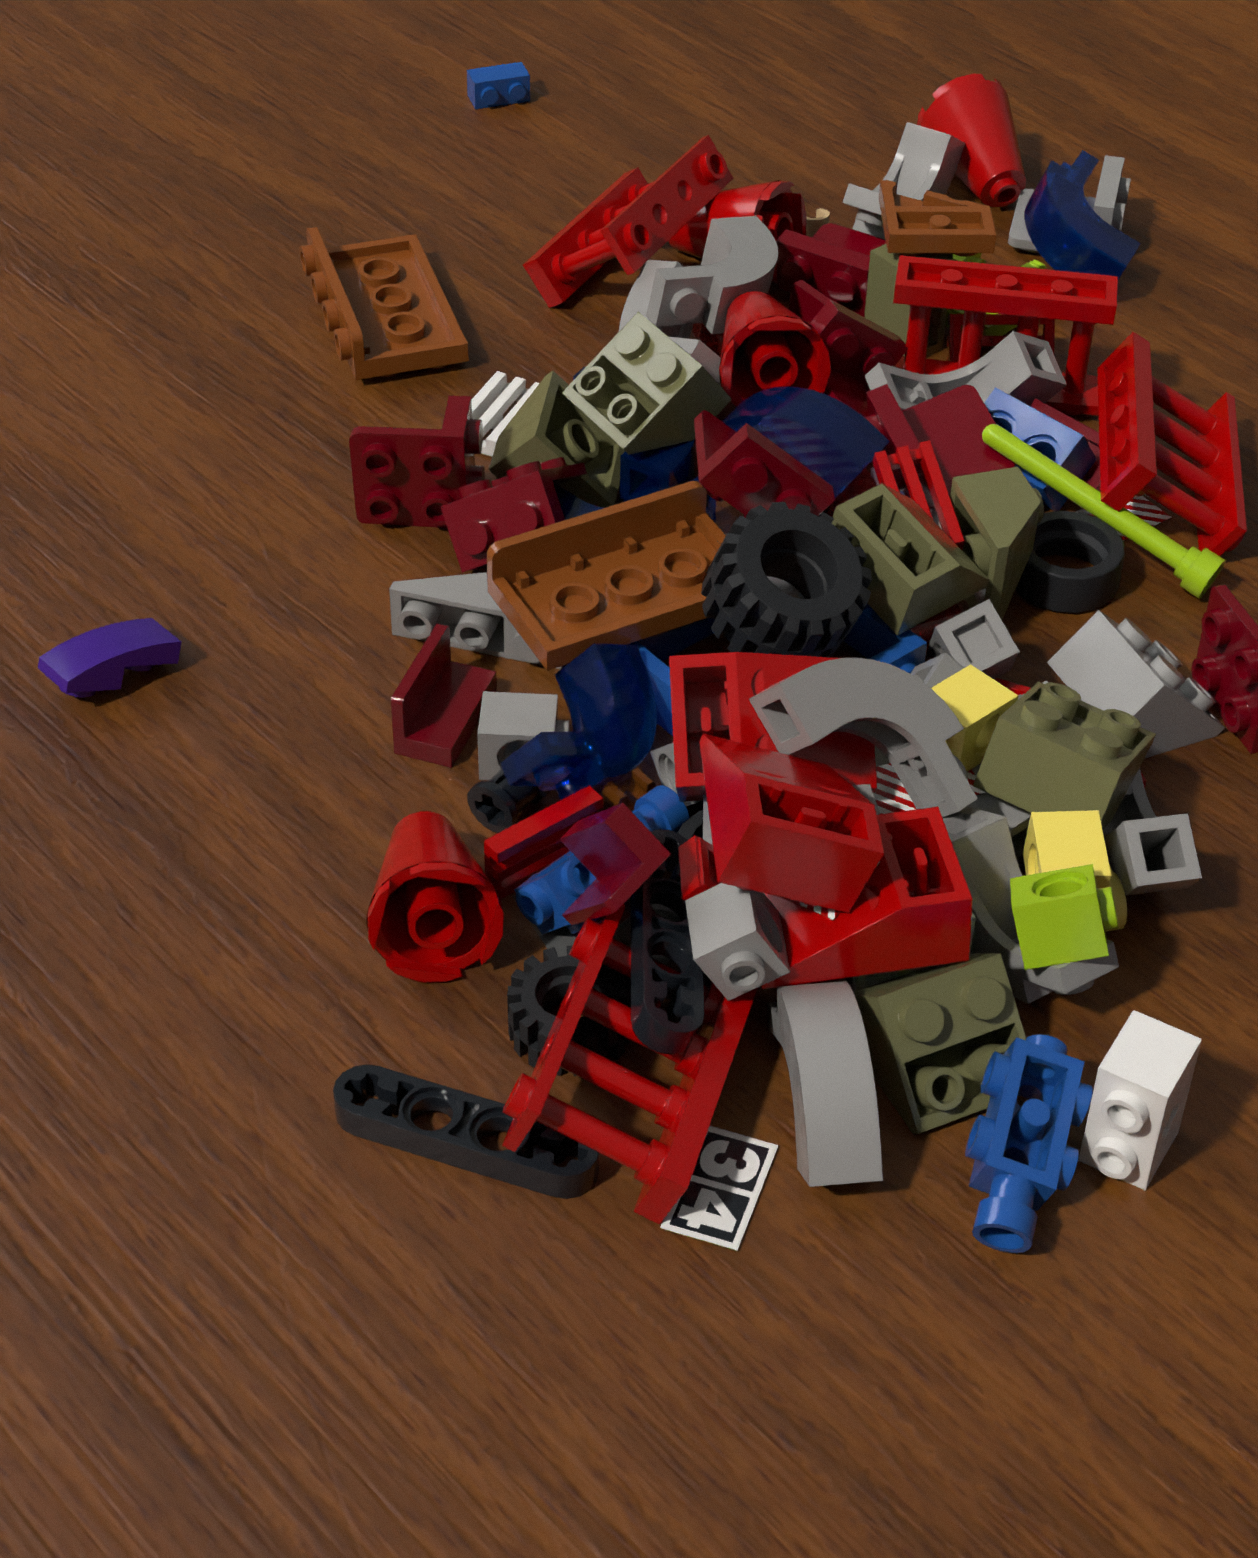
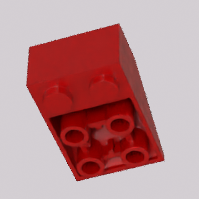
(713, 699)
(788, 825)
(905, 917)

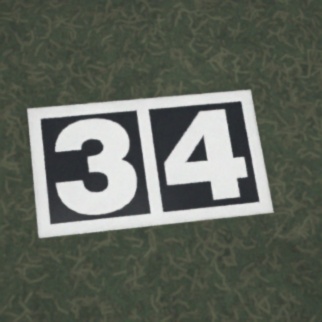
(722, 1189)

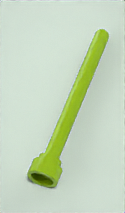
(1193, 567)

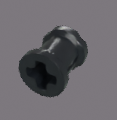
(498, 804)

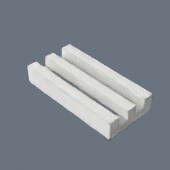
(492, 403)

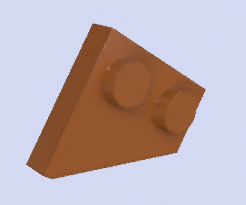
(934, 224)

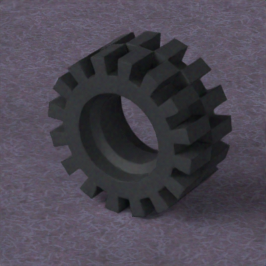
(545, 986)

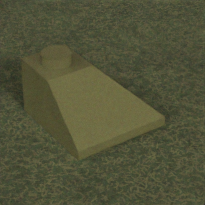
(555, 428)
(999, 527)

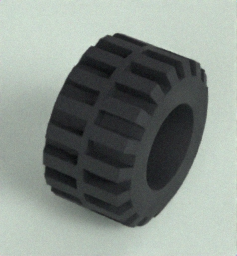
(805, 554)

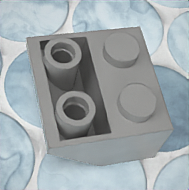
(1127, 672)

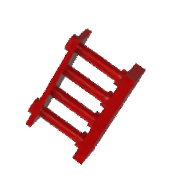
(628, 222)
(1009, 291)
(1132, 455)
(682, 1110)

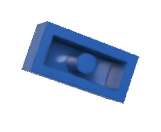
(498, 85)

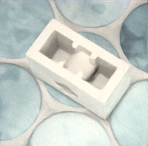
(1139, 1099)

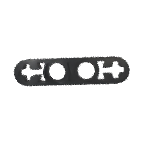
(658, 936)
(459, 1140)

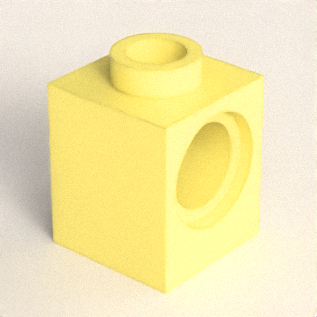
(977, 705)
(1066, 841)

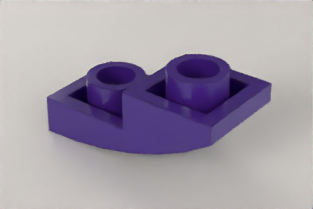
(99, 656)

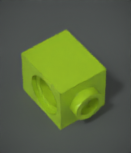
(1062, 916)

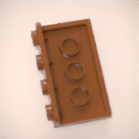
(383, 305)
(607, 573)

